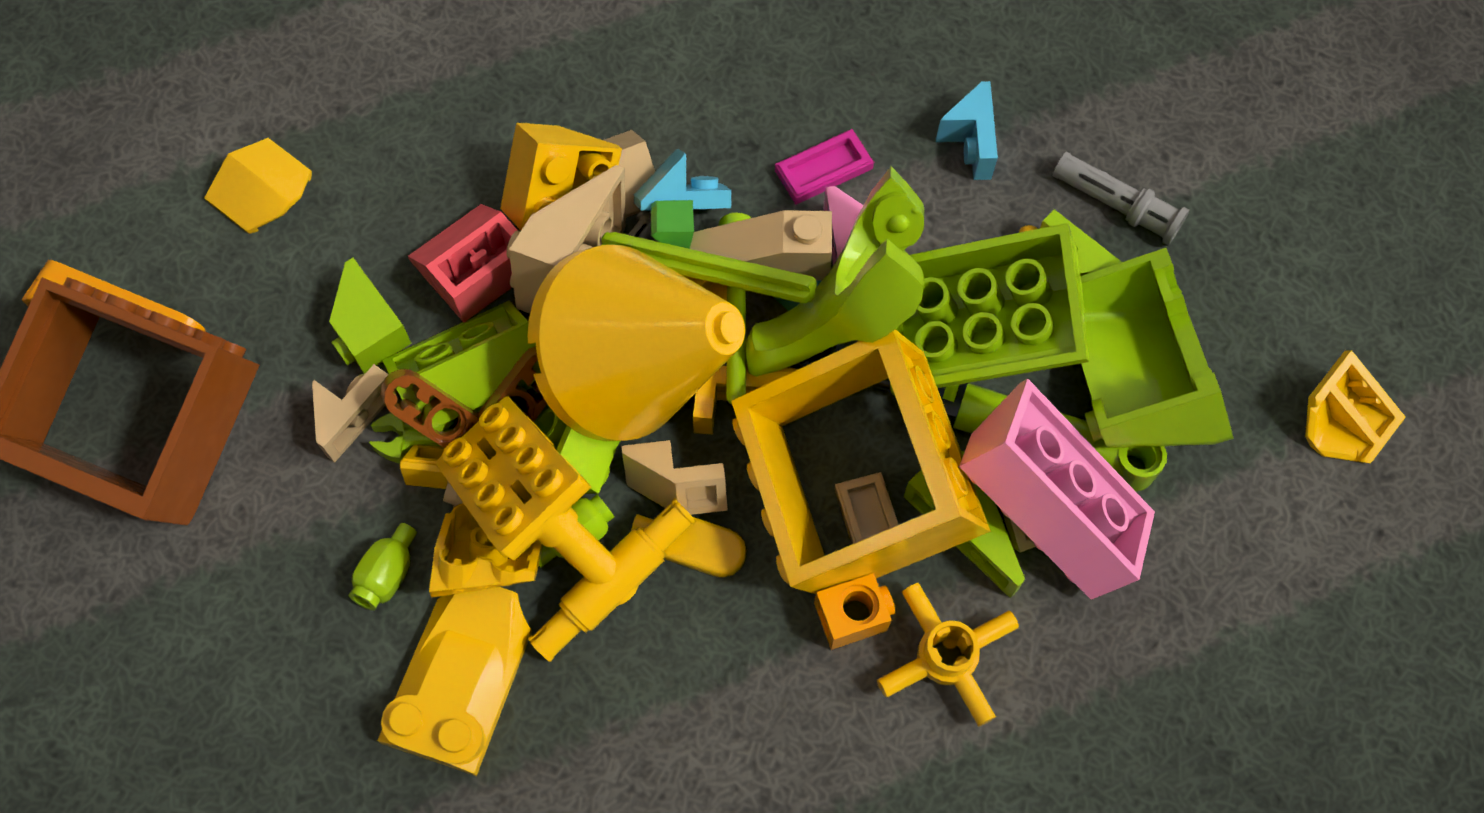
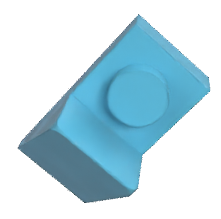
(973, 124)
(670, 184)

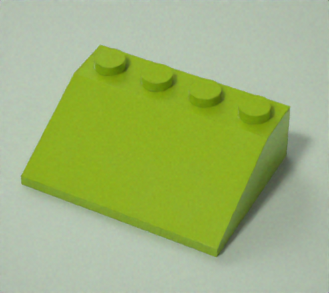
(1000, 307)

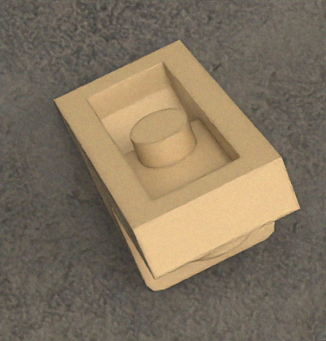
(343, 420)

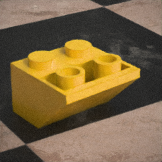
(550, 164)

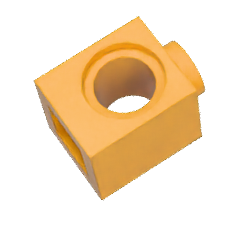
(838, 626)

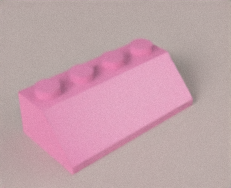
(1060, 492)

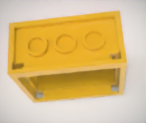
(774, 474)

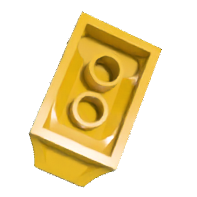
(458, 679)

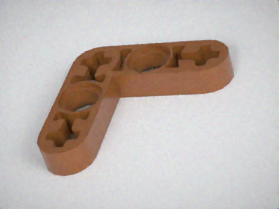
(467, 418)

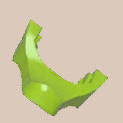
(864, 293)

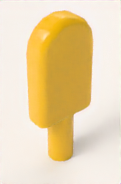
(704, 547)

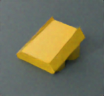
(469, 561)

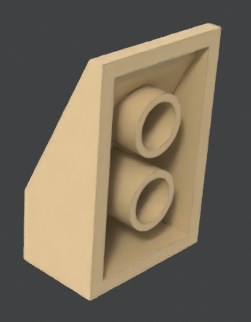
(564, 228)

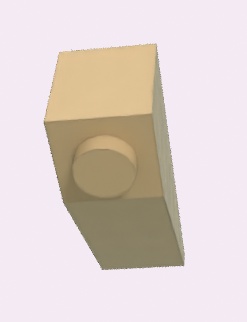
(778, 240)

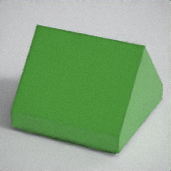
(673, 222)

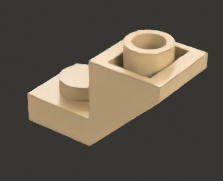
(652, 474)

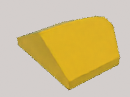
(258, 184)
(1350, 413)

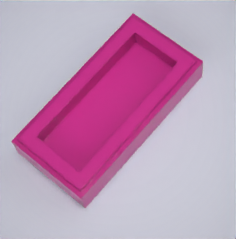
(824, 166)

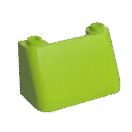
(1147, 360)

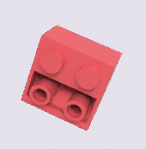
(468, 261)

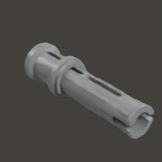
(1071, 170)

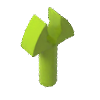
(401, 444)

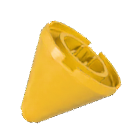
(626, 341)

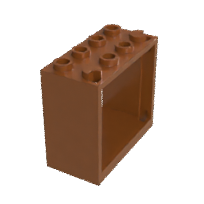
(41, 370)

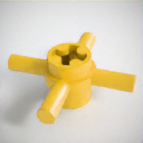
(950, 634)

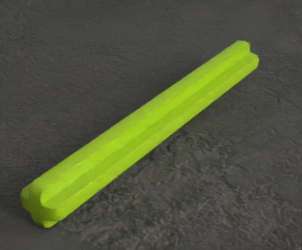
(722, 269)

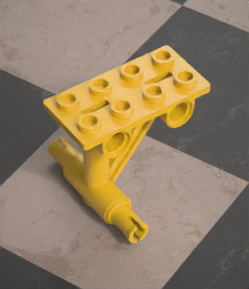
(525, 494)

